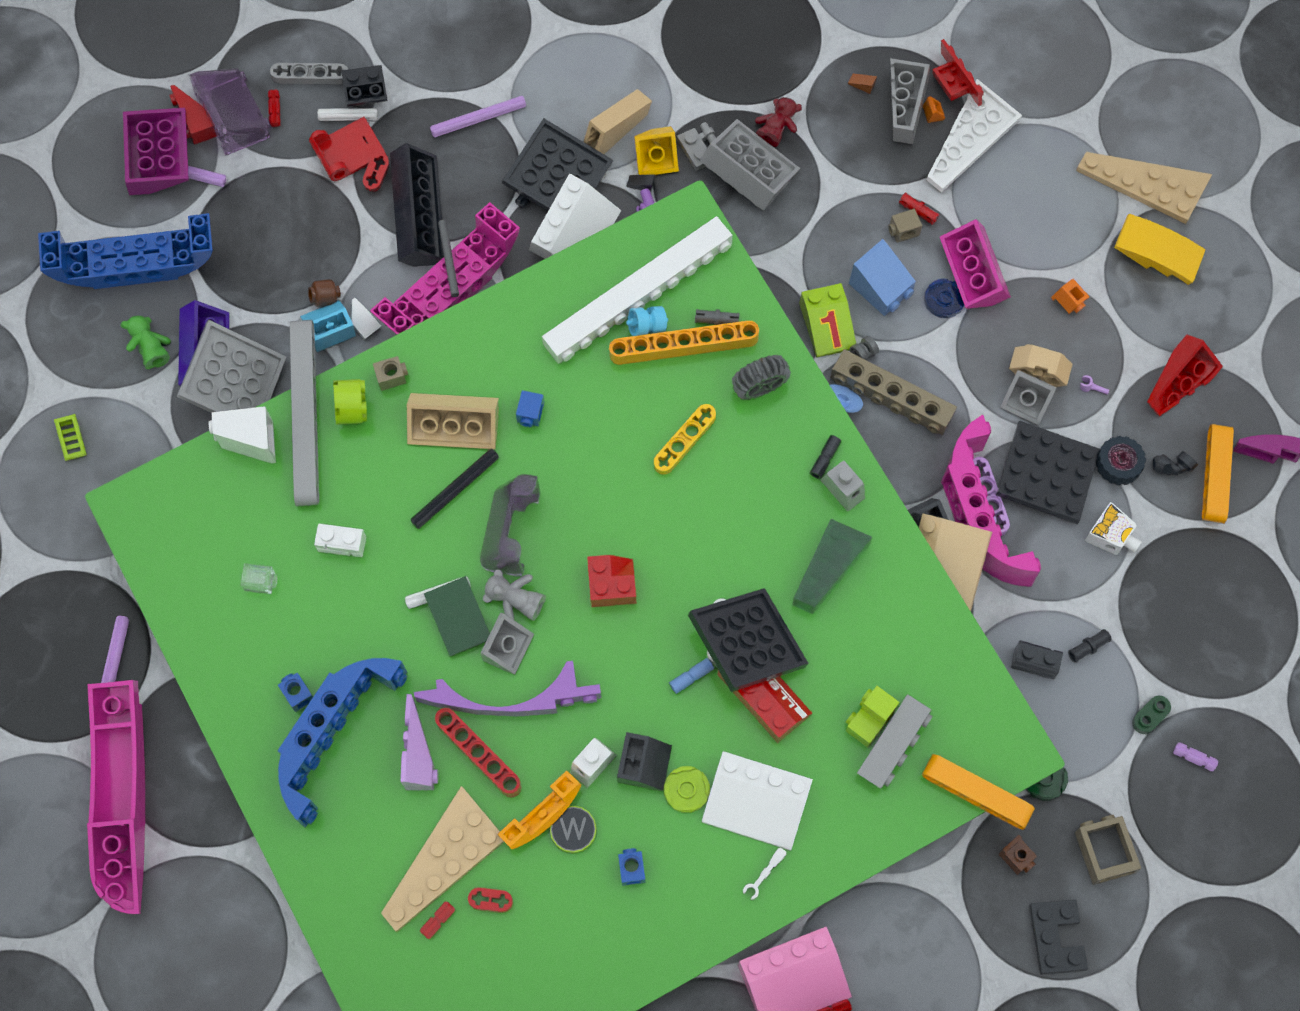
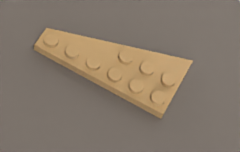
(1157, 186)
(452, 850)

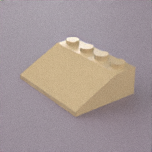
(959, 550)

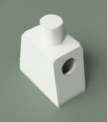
(591, 762)

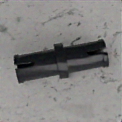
(1089, 645)

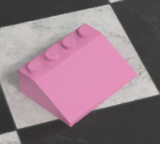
(796, 975)

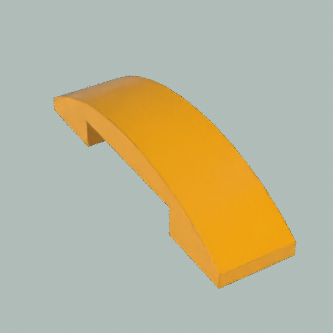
(544, 814)

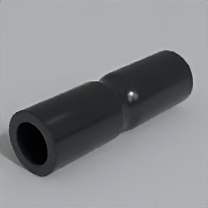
(826, 455)

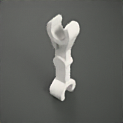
(776, 859)

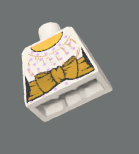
(1113, 531)

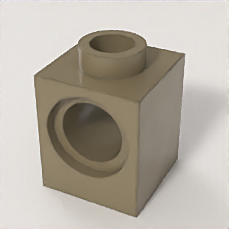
(905, 225)
(383, 367)

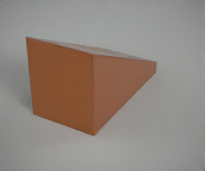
(863, 82)

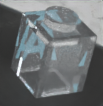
(258, 578)

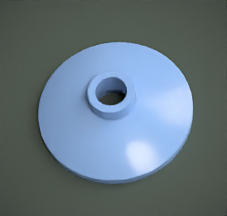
(849, 400)

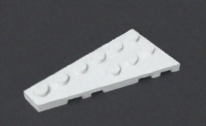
(971, 136)

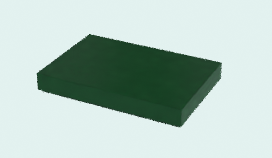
(457, 616)

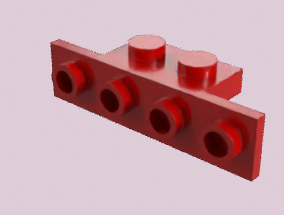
(955, 78)

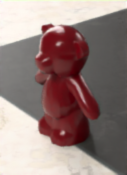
(775, 122)

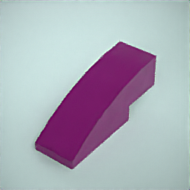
(1269, 447)

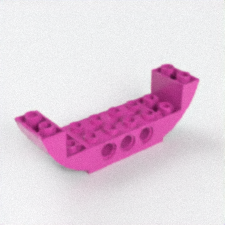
(474, 262)
(970, 507)

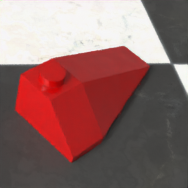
(1187, 369)

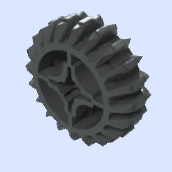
(761, 377)

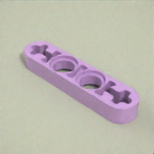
(989, 478)

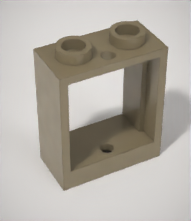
(1099, 876)

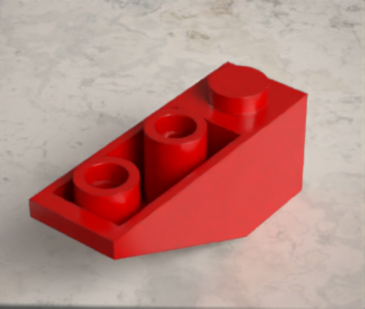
(197, 121)

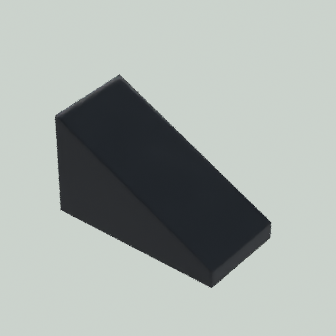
(641, 182)

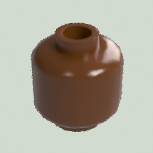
(323, 293)

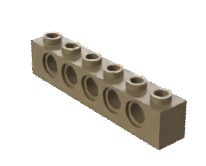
(888, 382)

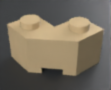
(1042, 363)

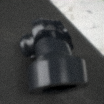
(1166, 466)

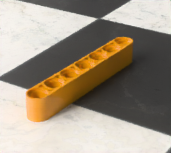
(675, 349)

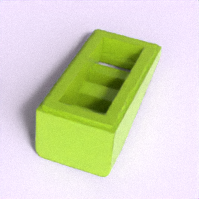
(64, 421)

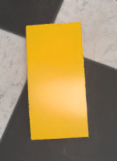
(1160, 248)

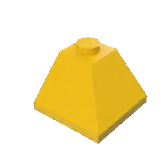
(656, 151)

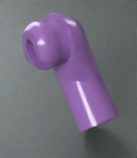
(647, 199)

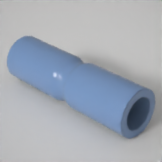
(690, 676)

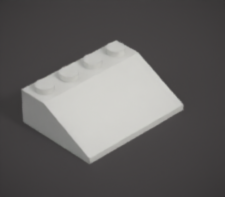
(573, 217)
(757, 800)

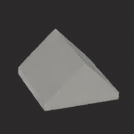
(1028, 397)
(506, 644)

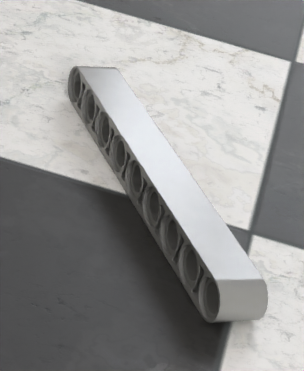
(304, 413)

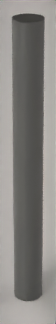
(448, 258)

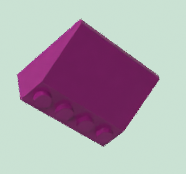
(155, 149)

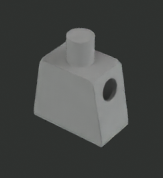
(843, 484)

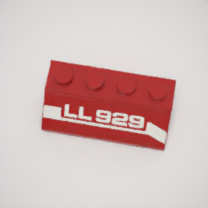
(773, 706)

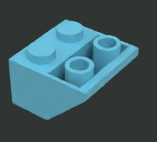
(331, 325)

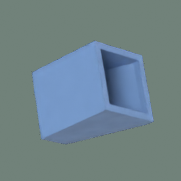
(882, 278)

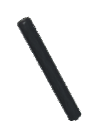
(454, 488)

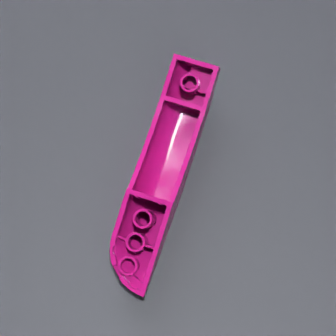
(117, 794)

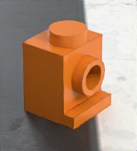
(1071, 296)

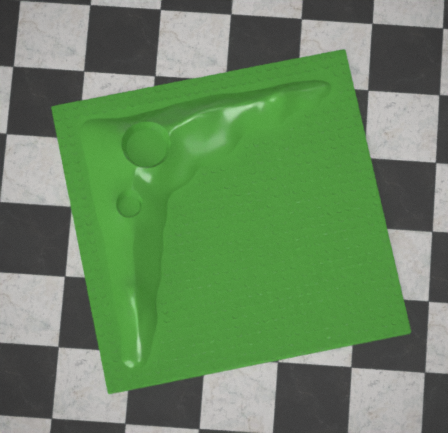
(714, 528)

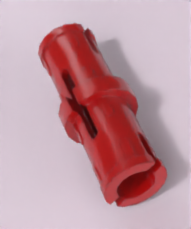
(920, 208)

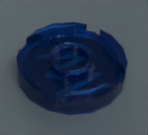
(943, 298)

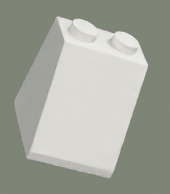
(245, 432)

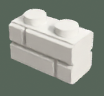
(340, 540)

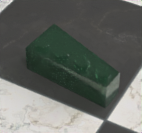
(832, 559)

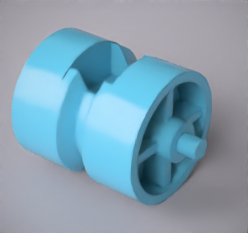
(648, 320)

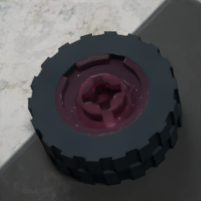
(1109, 464)

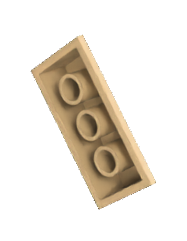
(452, 421)

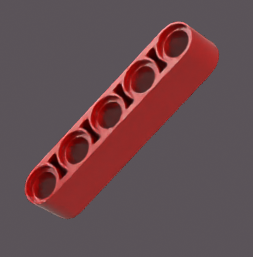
(473, 742)

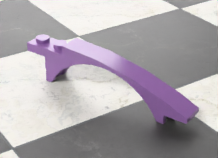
(561, 691)

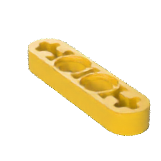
(682, 437)

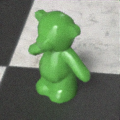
(148, 342)

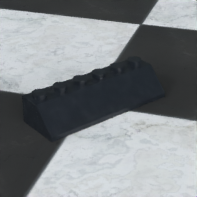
(416, 205)

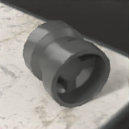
(865, 348)

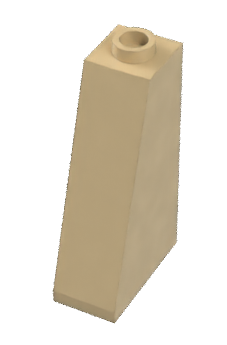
(617, 121)

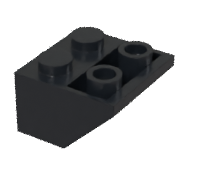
(364, 85)
(644, 762)

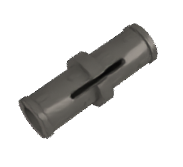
(715, 317)

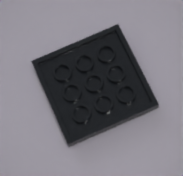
(549, 160)
(1048, 472)
(747, 639)

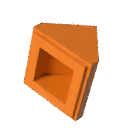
(933, 110)

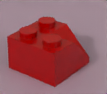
(611, 580)

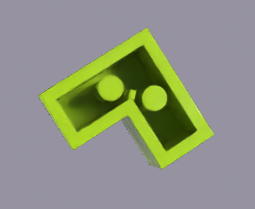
(872, 717)

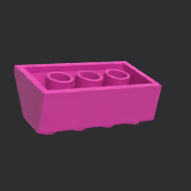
(974, 266)

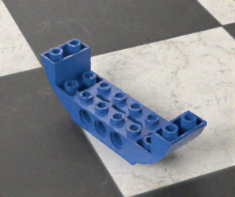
(127, 258)
(339, 688)

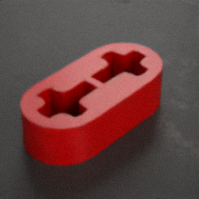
(380, 173)
(491, 894)

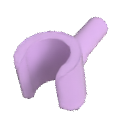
(1087, 379)

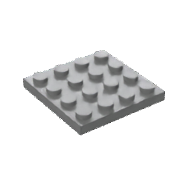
(230, 371)

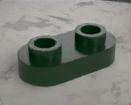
(1152, 713)

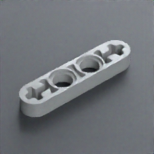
(309, 69)

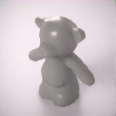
(512, 595)

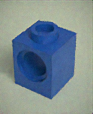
(530, 409)
(302, 698)
(637, 876)

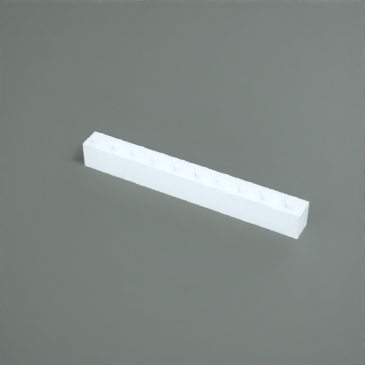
(637, 290)

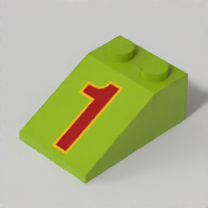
(827, 319)

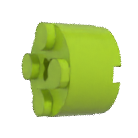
(349, 401)

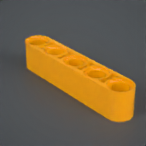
(1217, 473)
(978, 791)

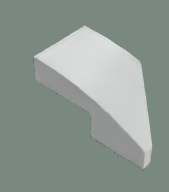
(362, 319)

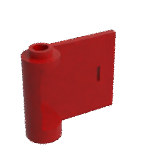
(346, 149)

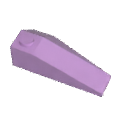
(416, 762)

